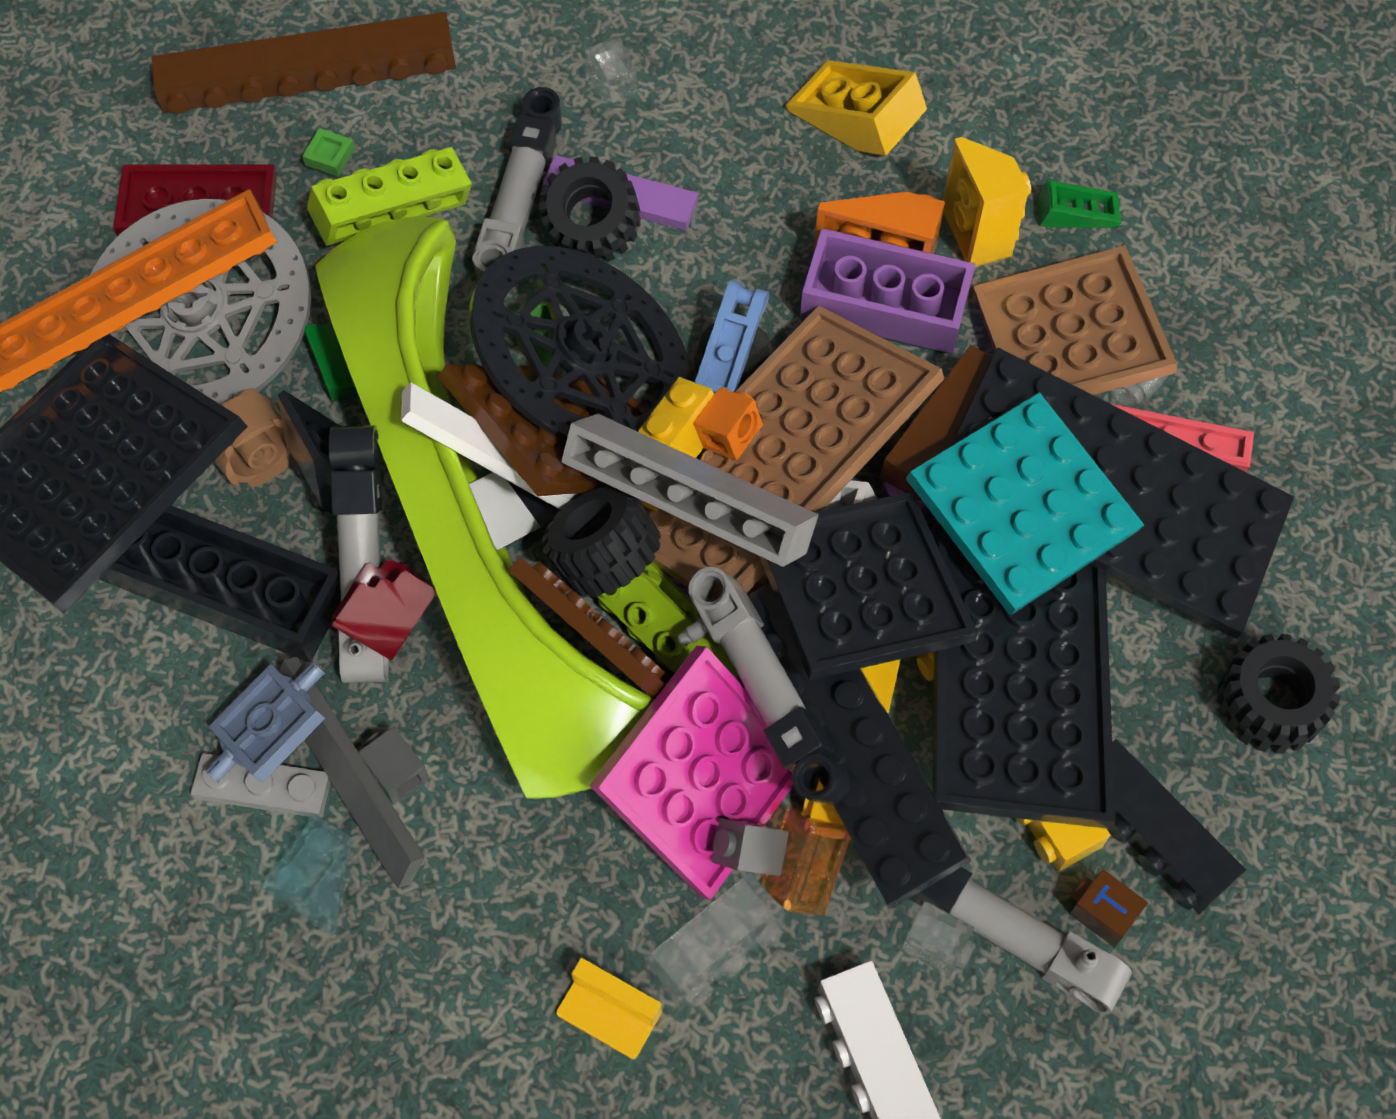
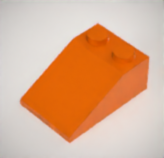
(890, 218)

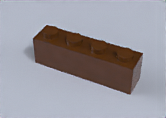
(937, 421)

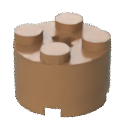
(261, 448)

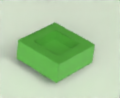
(328, 152)

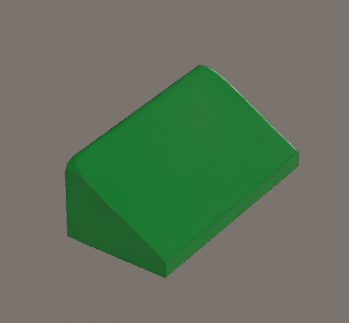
(330, 361)

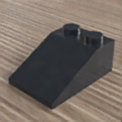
(308, 441)

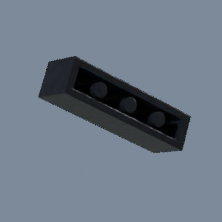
(1168, 836)

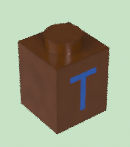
(1107, 907)

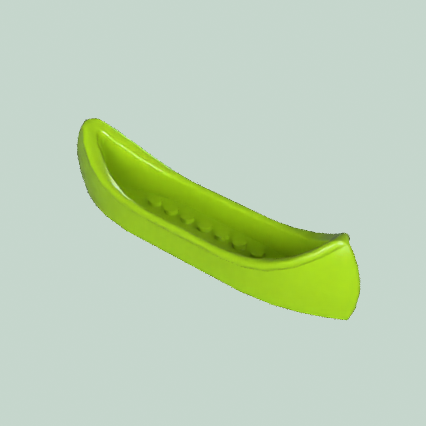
(543, 696)

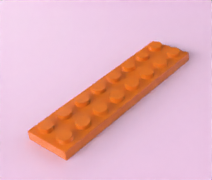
(131, 287)

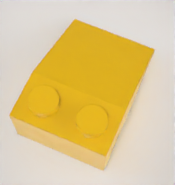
(861, 104)

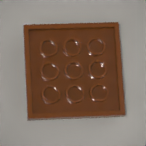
(525, 446)
(592, 626)

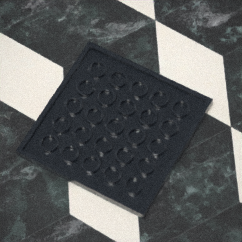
(99, 465)

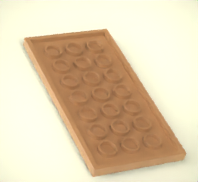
(825, 412)

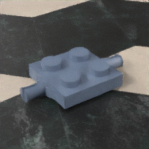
(266, 722)

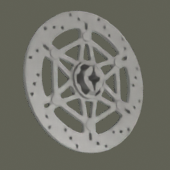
(206, 310)

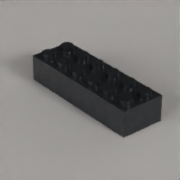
(231, 581)

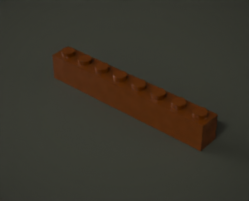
(303, 63)

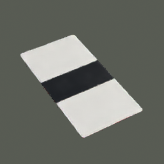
(509, 509)

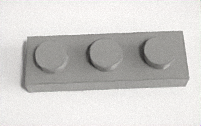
(284, 791)

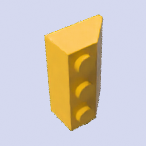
(984, 201)

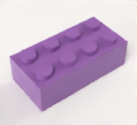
(889, 289)

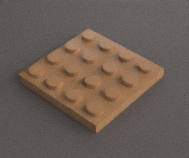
(1079, 321)

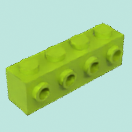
(388, 193)
(656, 615)

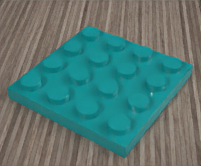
(1024, 503)

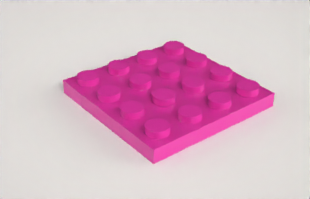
(689, 764)

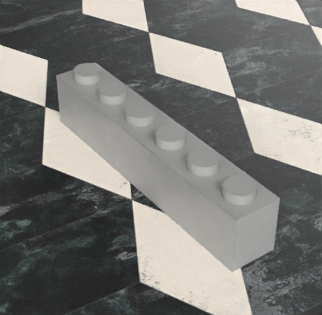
(690, 489)

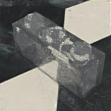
(716, 942)

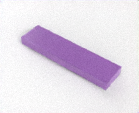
(656, 200)

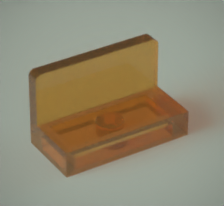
(809, 864)

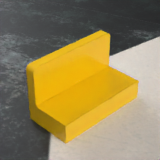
(609, 1009)

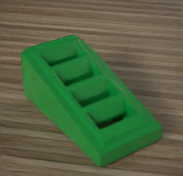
(1055, 212)

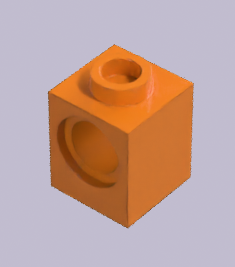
(728, 423)

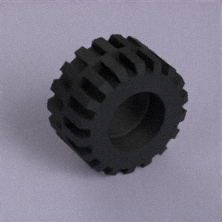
(586, 181)
(601, 541)
(1301, 671)

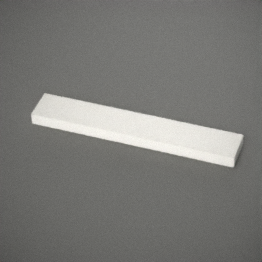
(464, 436)

